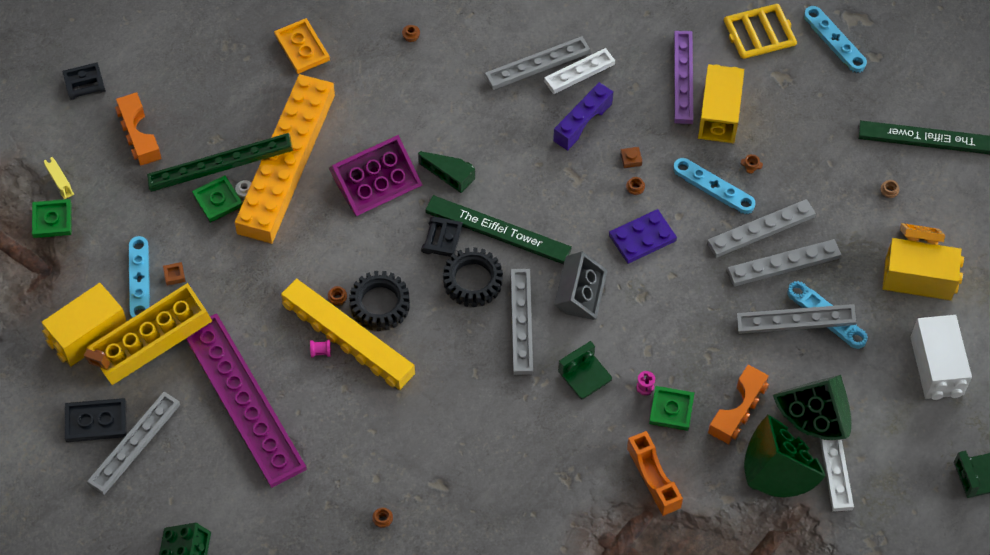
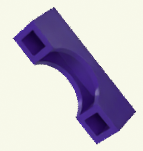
(571, 127)

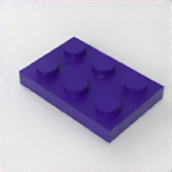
(642, 236)

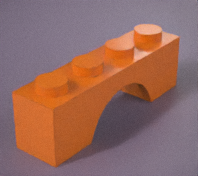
(144, 145)
(727, 422)
(661, 488)

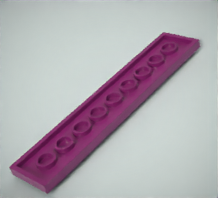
(246, 403)

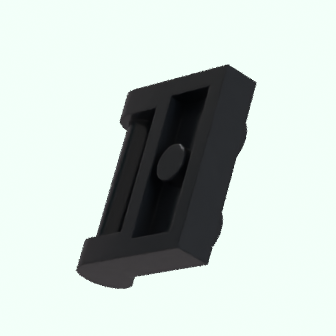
(82, 76)
(448, 237)

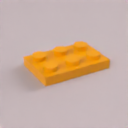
(302, 46)
(914, 232)

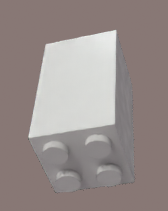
(940, 357)

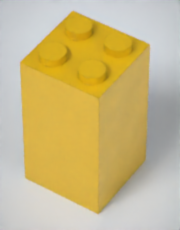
(721, 103)
(922, 269)
(82, 323)

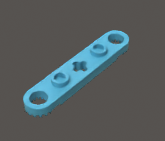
(843, 47)
(723, 192)
(139, 266)
(810, 298)

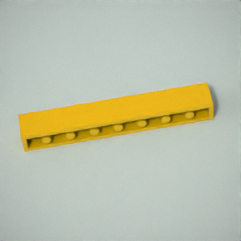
(348, 334)

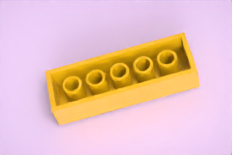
(151, 333)

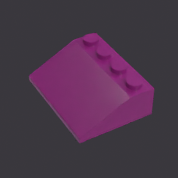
(375, 175)

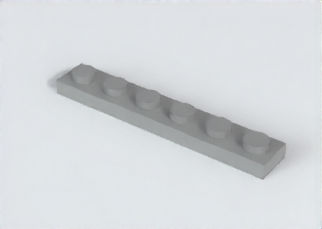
(537, 63)
(761, 228)
(784, 262)
(796, 319)
(521, 322)
(133, 443)

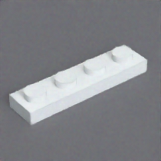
(579, 71)
(837, 475)

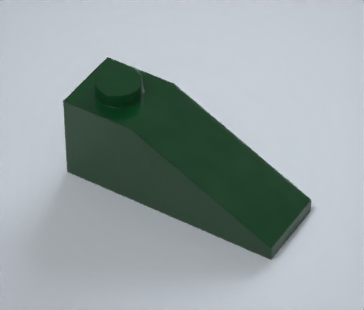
(449, 169)

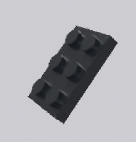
(95, 420)

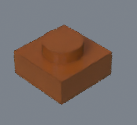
(631, 157)
(174, 273)
(97, 358)

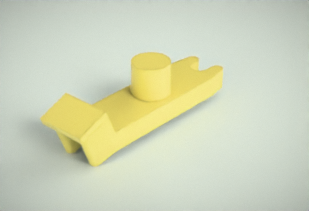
(59, 178)

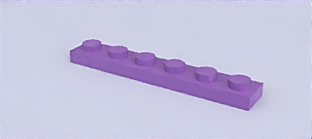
(683, 77)

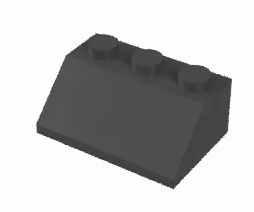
(580, 286)

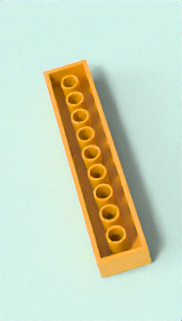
(279, 175)

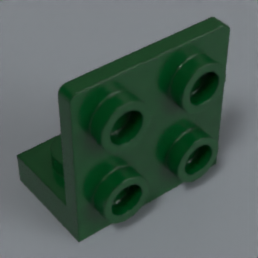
(583, 371)
(973, 473)
(185, 540)

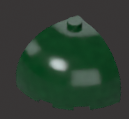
(818, 408)
(779, 462)

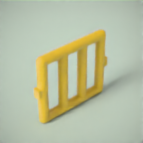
(761, 12)

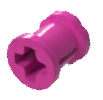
(320, 348)
(650, 380)

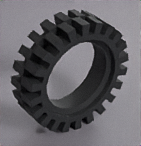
(476, 296)
(379, 320)

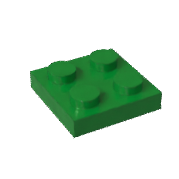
(217, 198)
(51, 218)
(671, 408)

